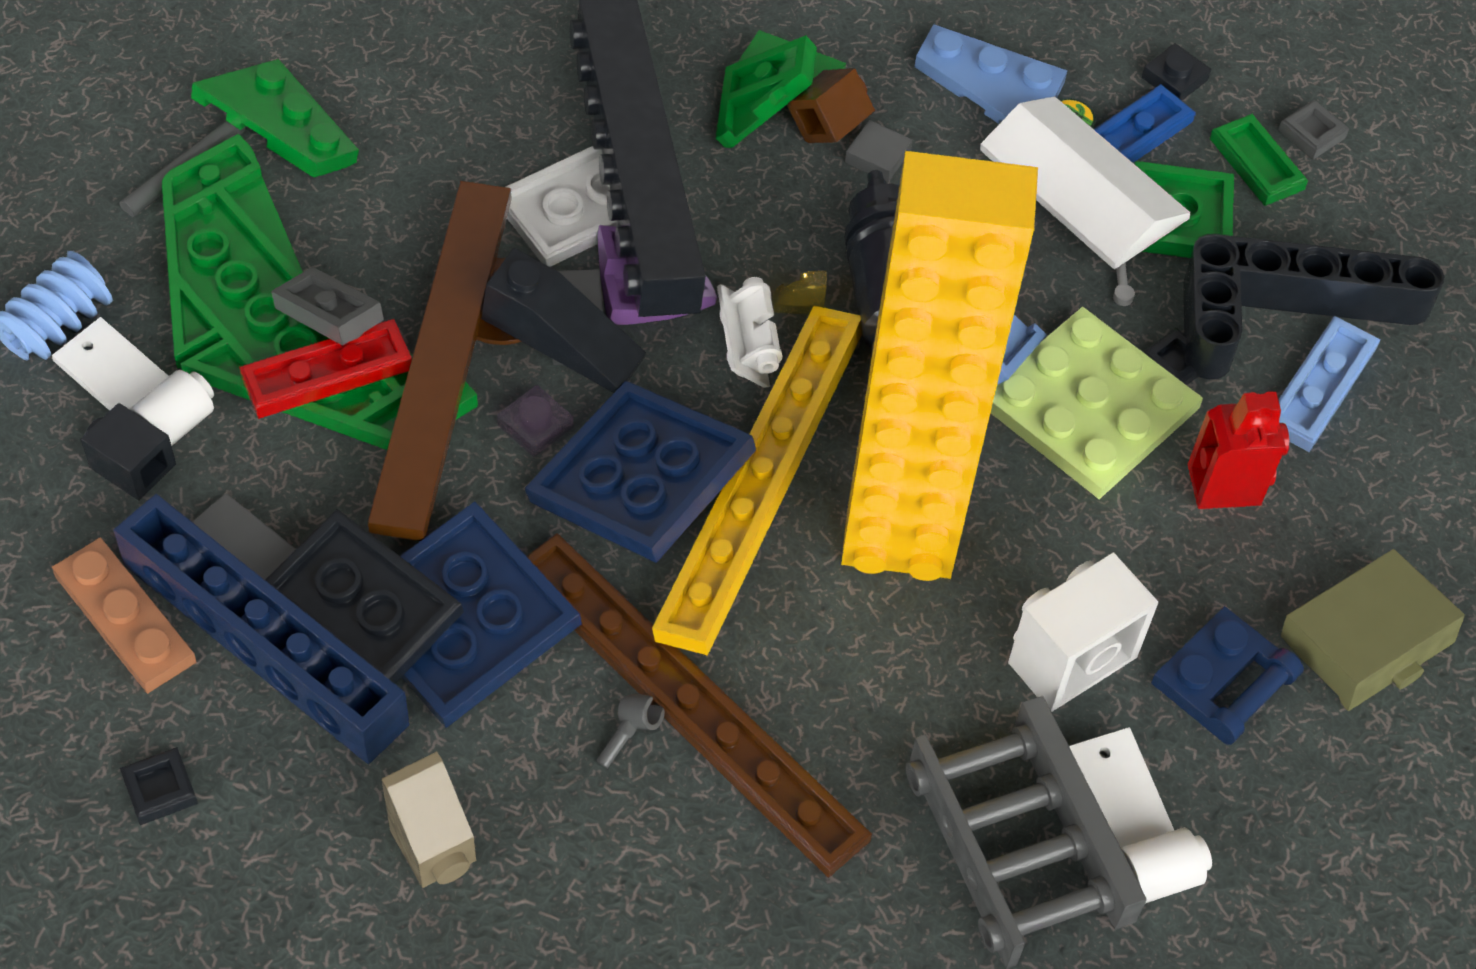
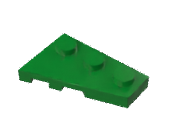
(282, 112)

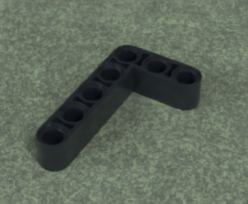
(1293, 278)

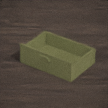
(1373, 629)

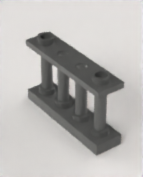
(1060, 787)

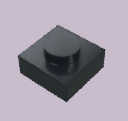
(1176, 71)

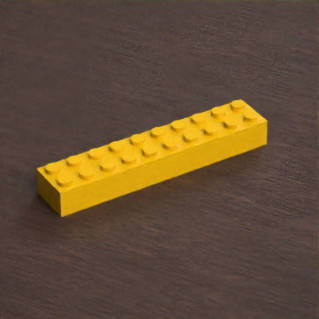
(936, 358)

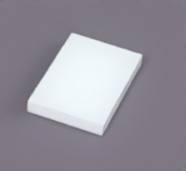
(561, 207)

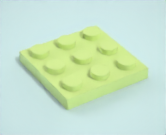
(1092, 402)

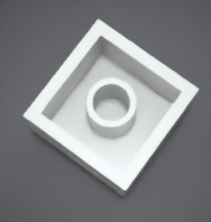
(1081, 630)

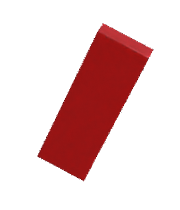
(325, 369)

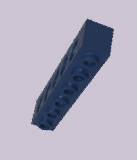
(263, 628)

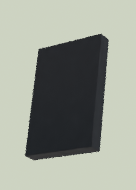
(366, 595)

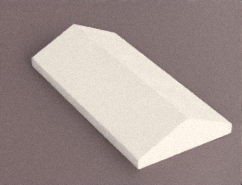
(1085, 180)

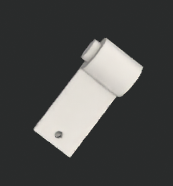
(122, 374)
(1159, 856)

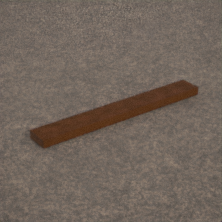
(440, 363)
(704, 713)

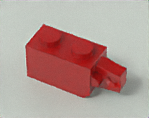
(1238, 452)

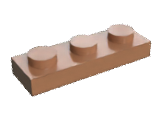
(124, 615)

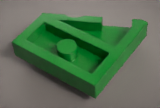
(763, 86)

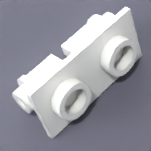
(750, 346)

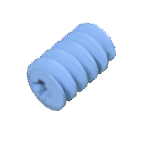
(52, 304)

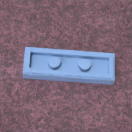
(1324, 381)

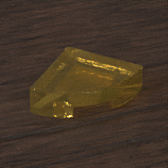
(802, 294)

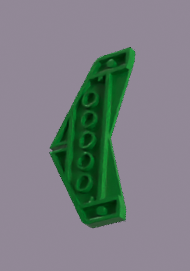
(224, 263)

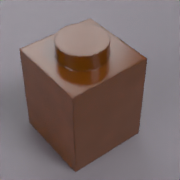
(831, 106)

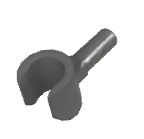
(633, 713)

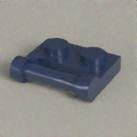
(1213, 662)

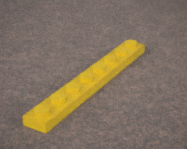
(753, 495)

